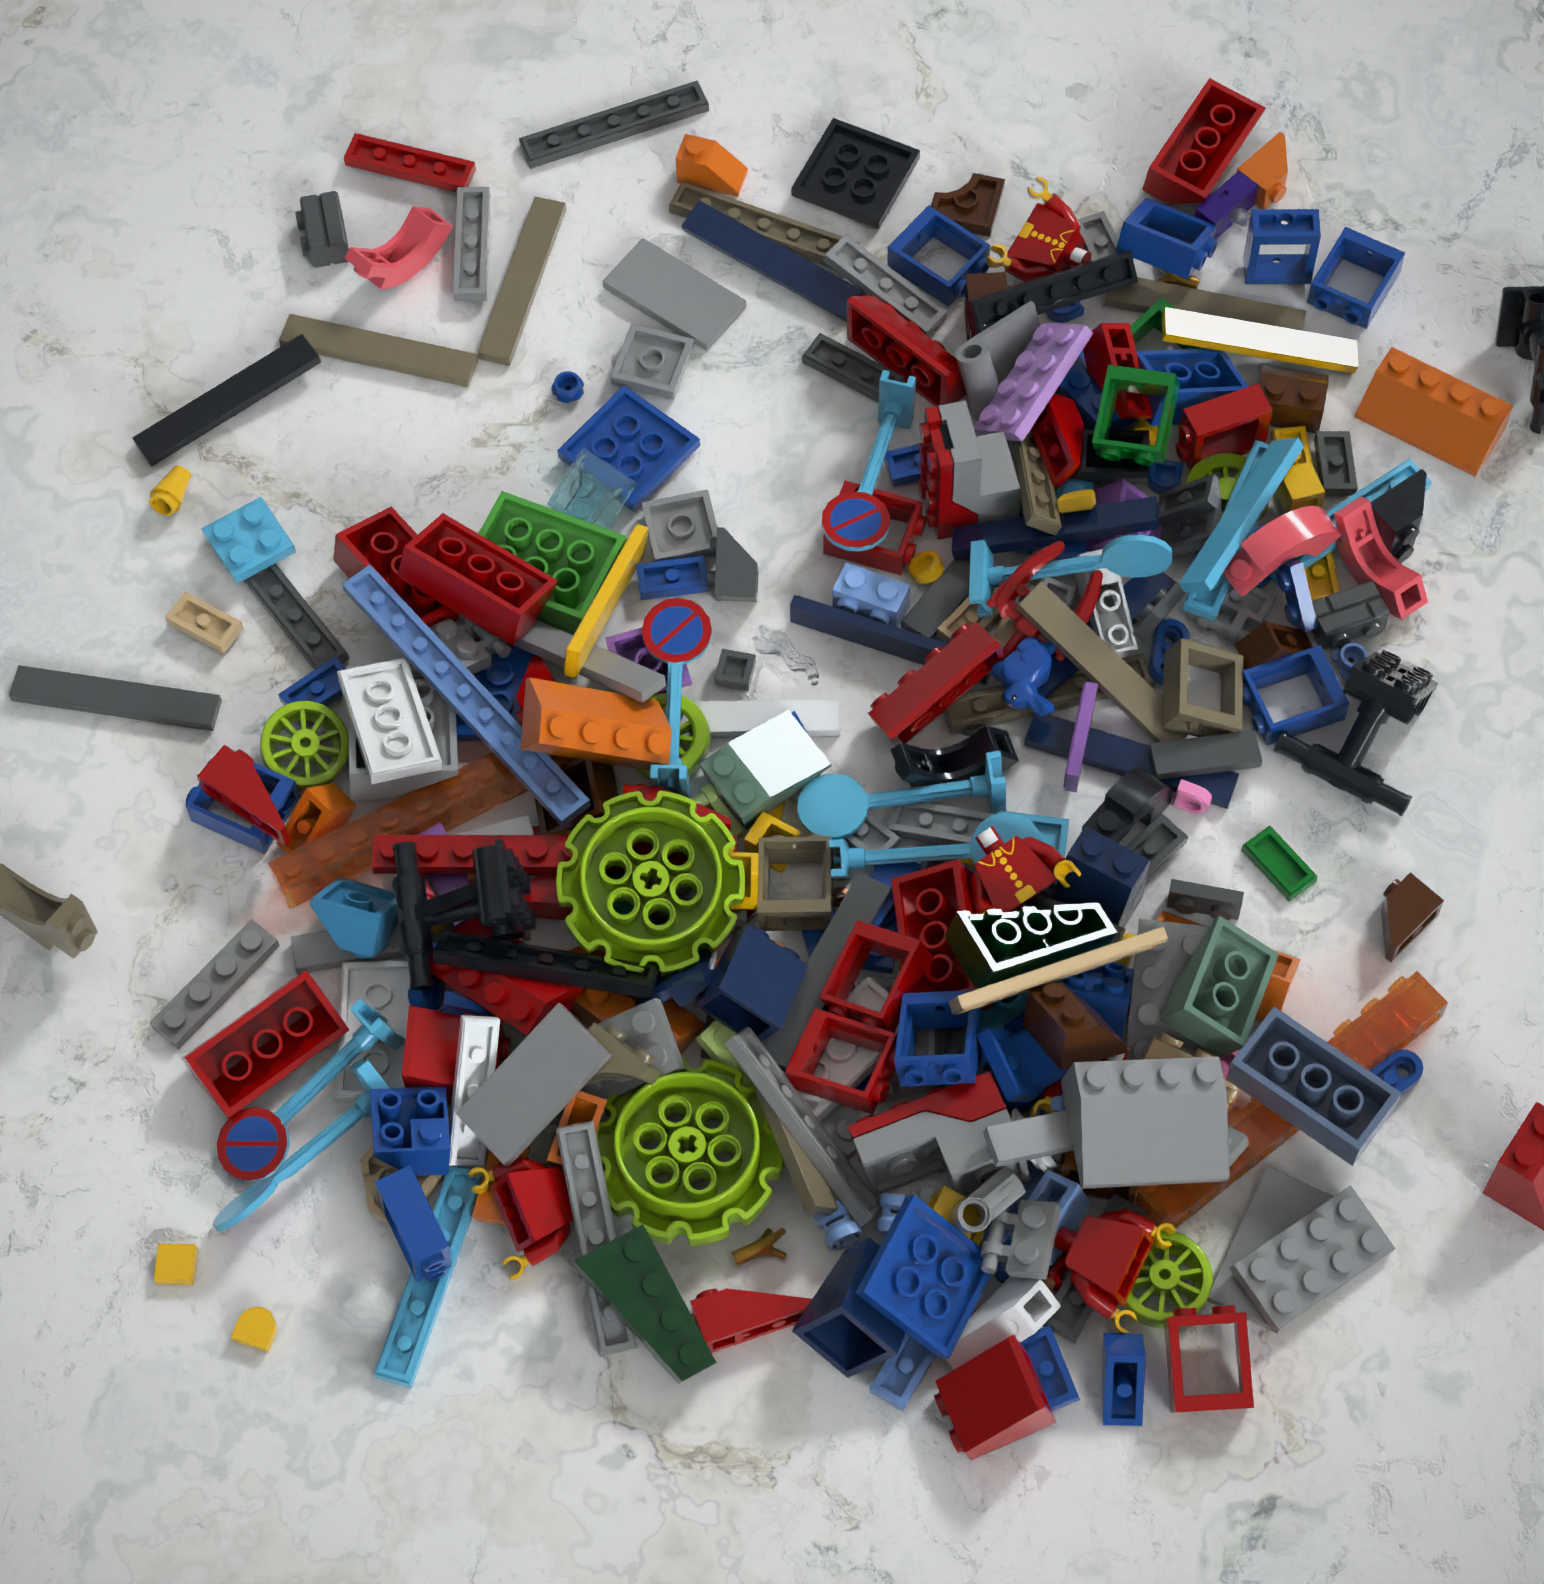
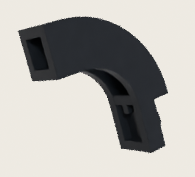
(953, 762)
(1131, 799)

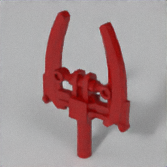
(1008, 591)

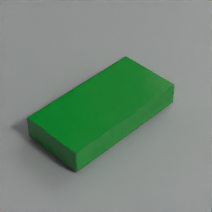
(1279, 863)

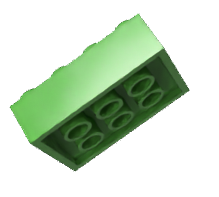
(560, 546)

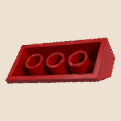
(1202, 145)
(904, 349)
(380, 543)
(476, 578)
(936, 684)
(924, 910)
(513, 999)
(265, 1044)

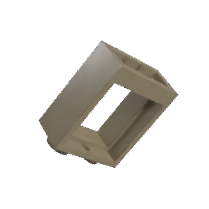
(1195, 719)
(797, 913)

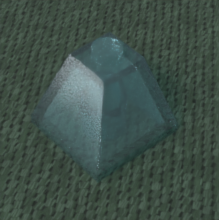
(592, 490)

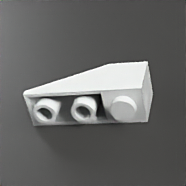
(1111, 613)
(1013, 1309)

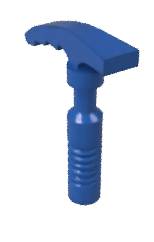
(461, 1005)

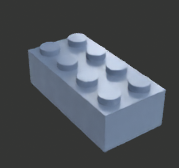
(1313, 1086)

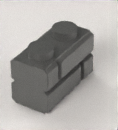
(324, 229)
(1349, 616)

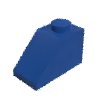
(1123, 1379)

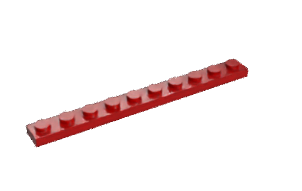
(454, 852)

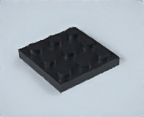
(855, 173)

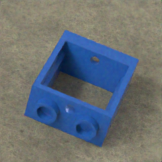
(934, 224)
(1267, 229)
(1167, 238)
(1354, 248)
(1309, 662)
(283, 794)
(921, 1012)
(414, 1224)

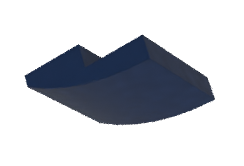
(685, 983)

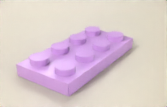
(1033, 380)

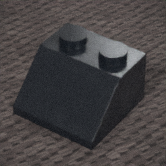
(1102, 471)
(1400, 515)

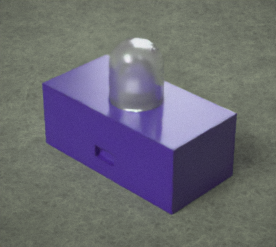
(1229, 204)

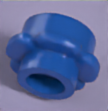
(568, 380)

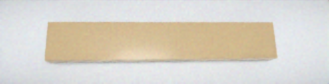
(1058, 971)

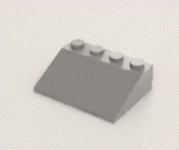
(443, 727)
(1148, 1121)

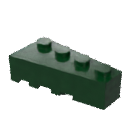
(1014, 943)
(644, 1296)

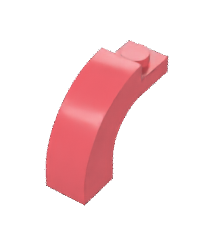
(404, 253)
(1284, 538)
(1371, 560)

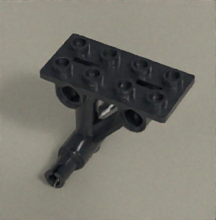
(1523, 327)
(1384, 692)
(494, 899)

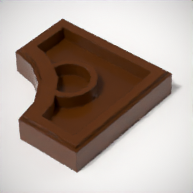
(973, 204)

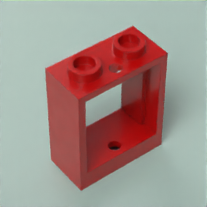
(1224, 425)
(900, 509)
(860, 942)
(812, 1045)
(1208, 1402)

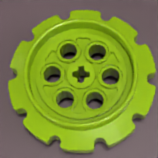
(669, 827)
(736, 1187)

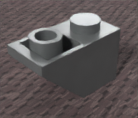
(734, 572)

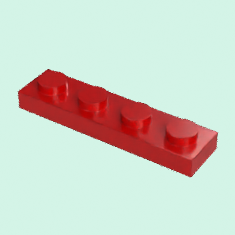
(409, 163)

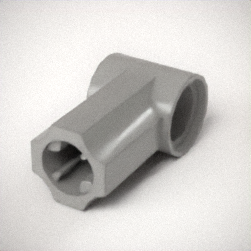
(988, 1200)

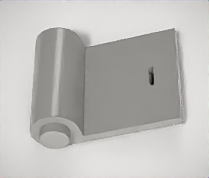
(992, 355)

